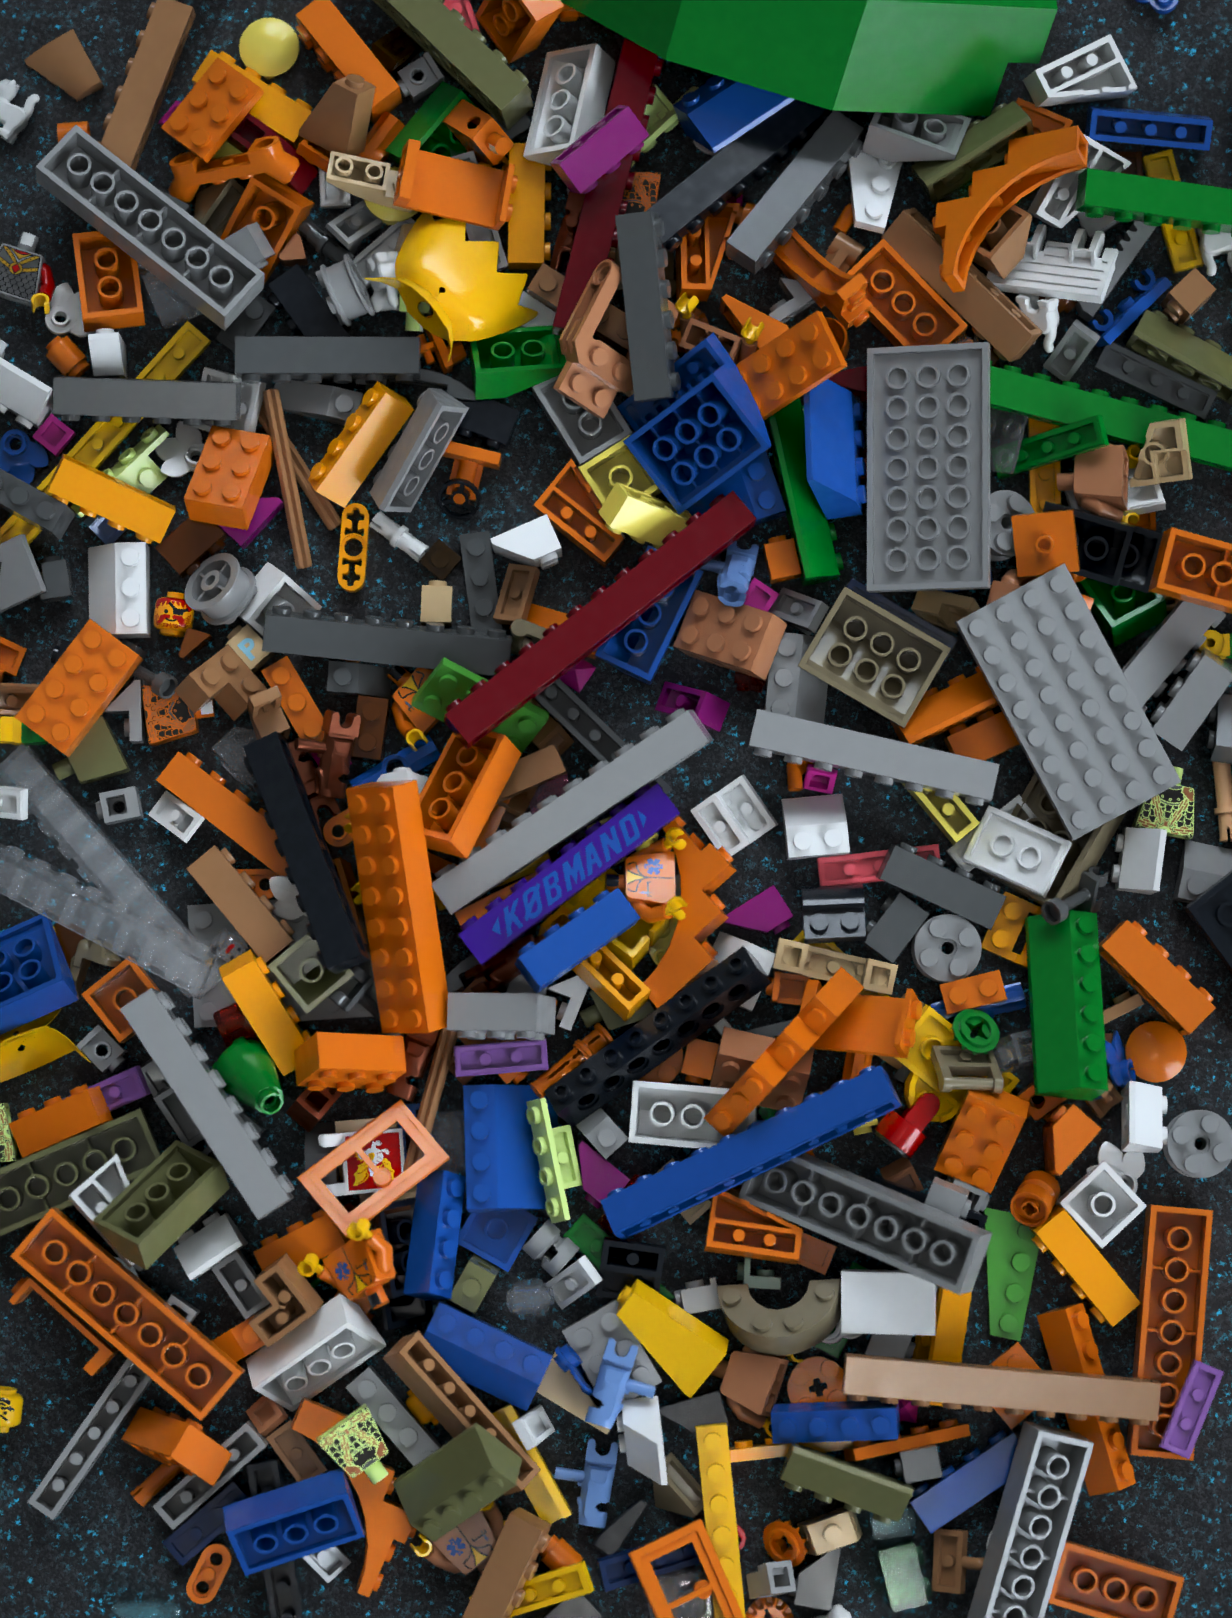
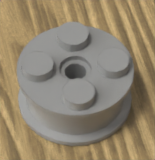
(346, 290)
(1002, 506)
(220, 589)
(963, 943)
(1215, 1149)

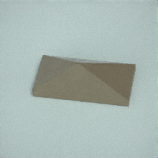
(217, 204)
(682, 1493)

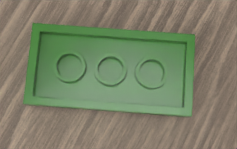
(453, 681)

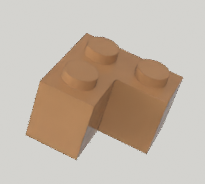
(223, 679)
(290, 1300)

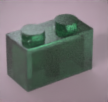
(903, 1575)

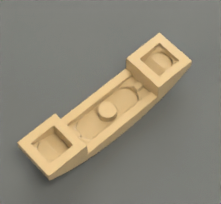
(824, 963)

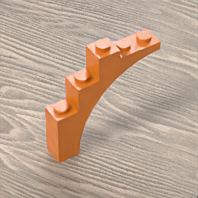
(994, 190)
(824, 282)
(687, 956)
(784, 1052)
(382, 1517)

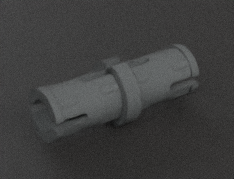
(324, 243)

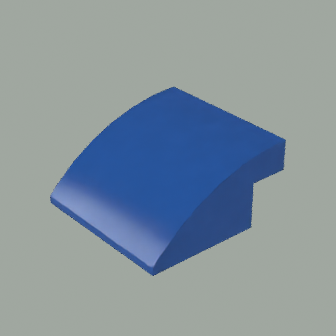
(701, 435)

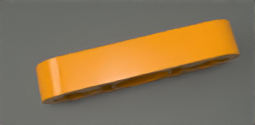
(346, 524)

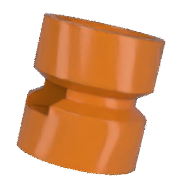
(1035, 1198)

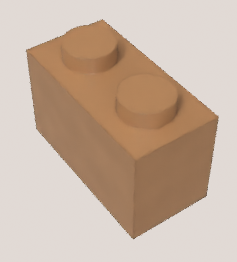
(1187, 297)

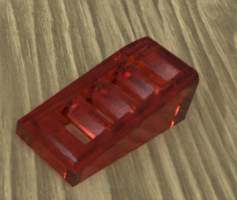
(231, 1019)

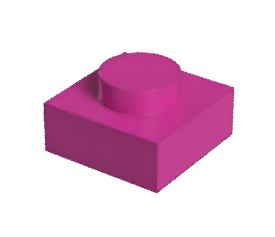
(54, 435)
(760, 595)

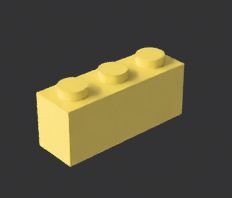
(641, 515)
(949, 815)

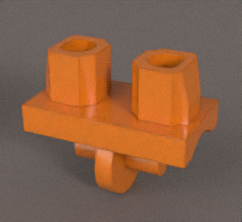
(442, 352)

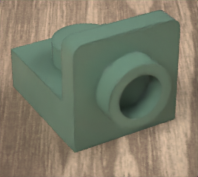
(761, 1280)

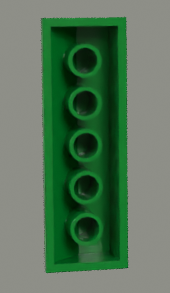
(805, 517)
(1066, 1007)

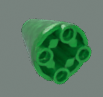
(251, 1075)

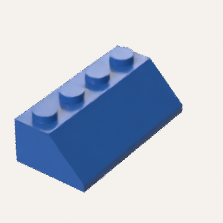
(725, 111)
(644, 642)
(488, 1355)
(292, 1521)

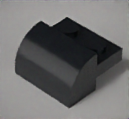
(833, 913)
(625, 1262)

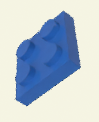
(497, 1235)

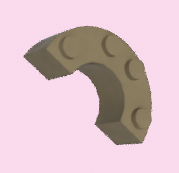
(786, 1329)

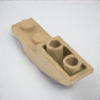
(363, 178)

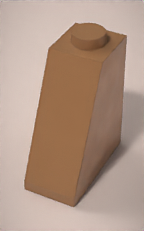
(341, 116)

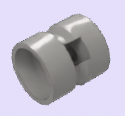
(542, 1240)

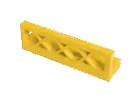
(542, 1489)

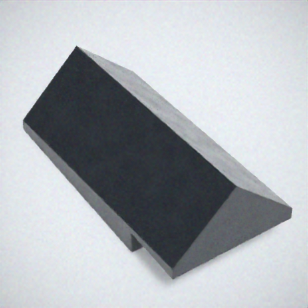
(1113, 549)
(396, 1229)

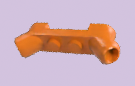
(263, 156)

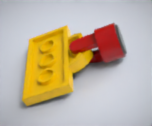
(921, 1088)

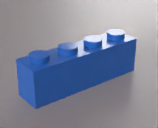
(1149, 128)
(576, 940)
(435, 1236)
(834, 1421)
(965, 1484)

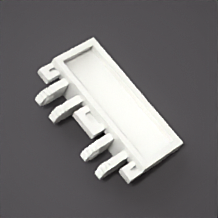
(1062, 268)

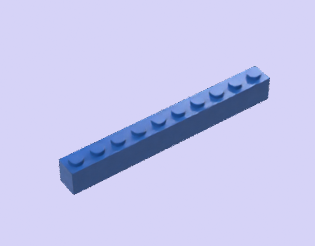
(750, 1152)

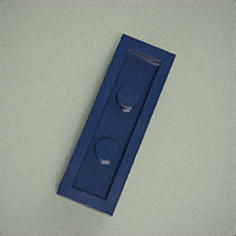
(203, 1526)

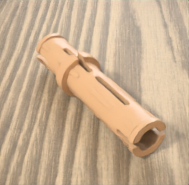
(1223, 794)

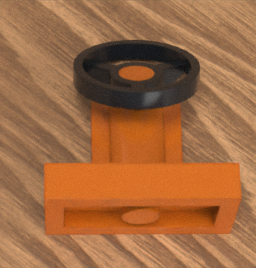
(466, 477)

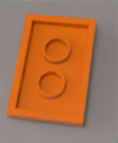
(212, 110)

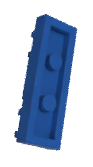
(1129, 308)

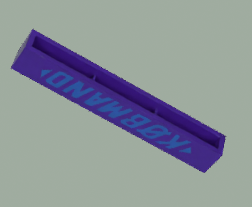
(569, 874)

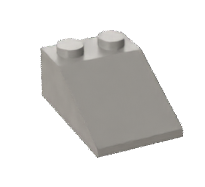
(915, 136)

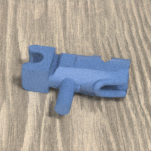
(734, 573)
(613, 1383)
(595, 1483)

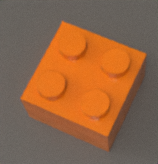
(115, 991)

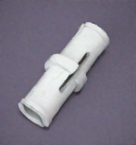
(398, 536)

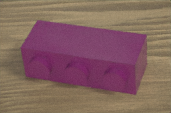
(600, 150)

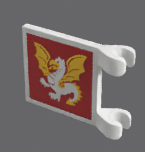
(384, 1151)

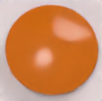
(1156, 1051)

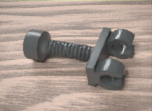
(161, 684)
(1084, 900)
(358, 995)

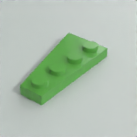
(1009, 1273)

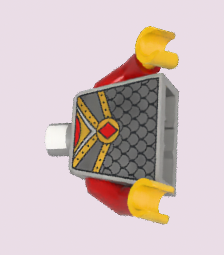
(25, 274)

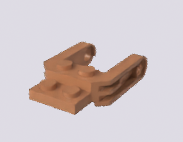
(592, 368)

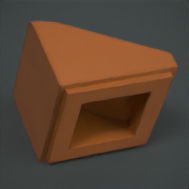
(192, 643)

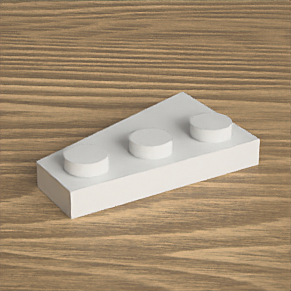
(872, 190)

